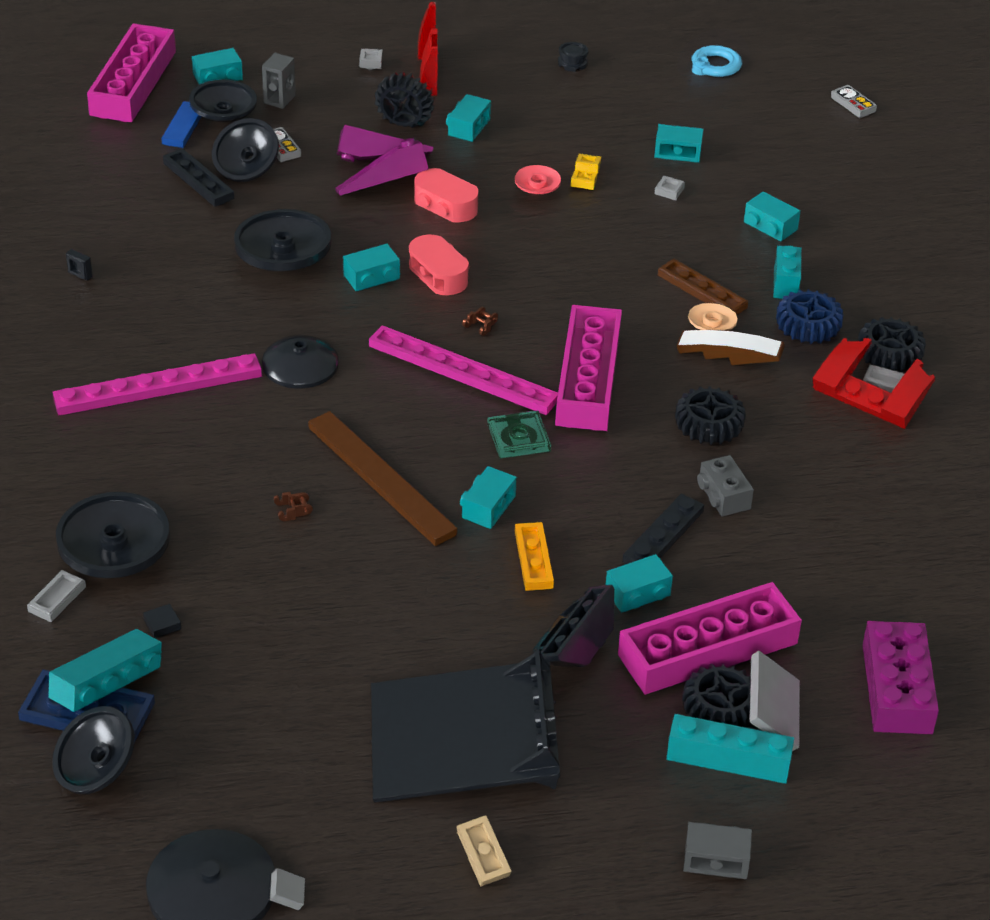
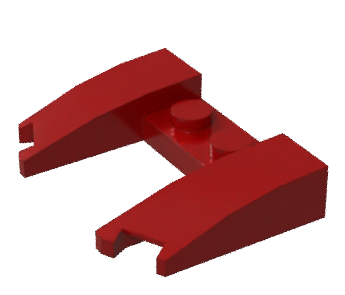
(428, 49)
(895, 407)

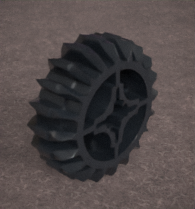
(395, 90)
(893, 343)
(710, 415)
(719, 695)

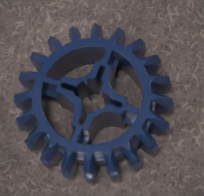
(809, 316)

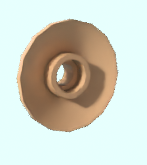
(712, 317)

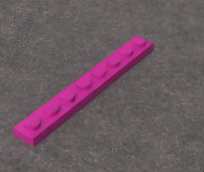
(464, 370)
(156, 384)

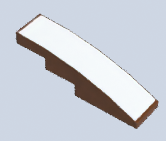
(738, 346)

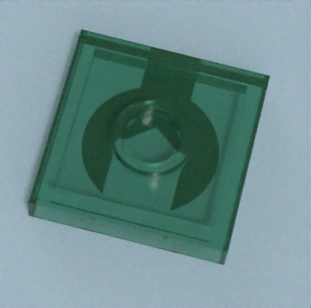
(519, 434)

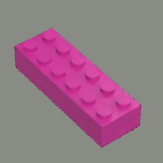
(131, 73)
(588, 368)
(714, 633)

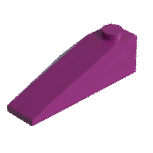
(366, 145)
(395, 164)

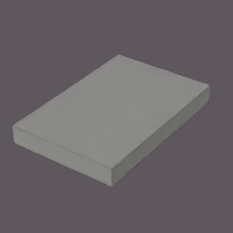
(774, 698)

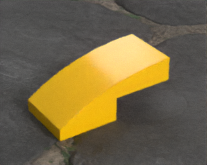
(586, 171)

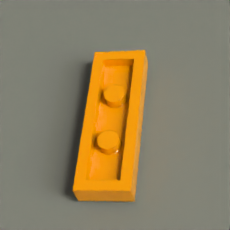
(534, 556)

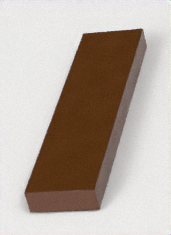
(701, 286)

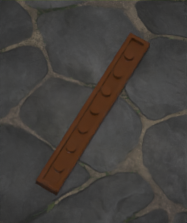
(383, 478)

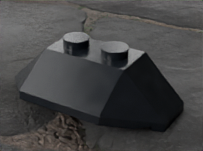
(580, 629)

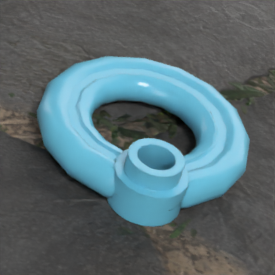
(702, 66)

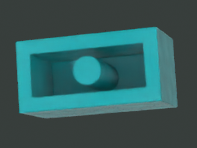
(217, 66)
(469, 117)
(678, 143)
(772, 216)
(371, 267)
(787, 271)
(488, 497)
(640, 583)

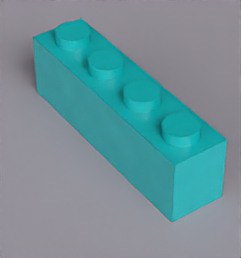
(104, 669)
(730, 748)

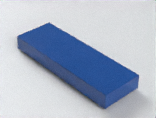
(181, 126)

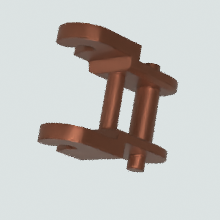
(476, 316)
(293, 500)

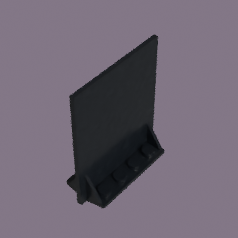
(464, 731)

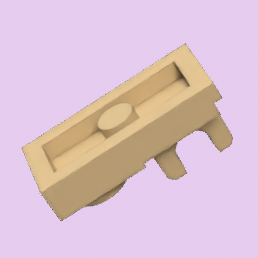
(483, 850)

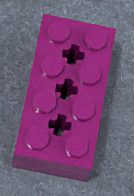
(900, 677)

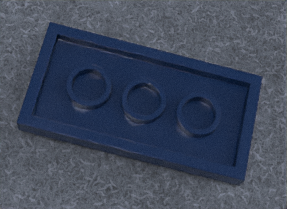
(46, 712)

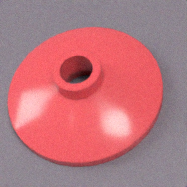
(538, 179)

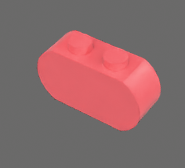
(446, 195)
(438, 264)

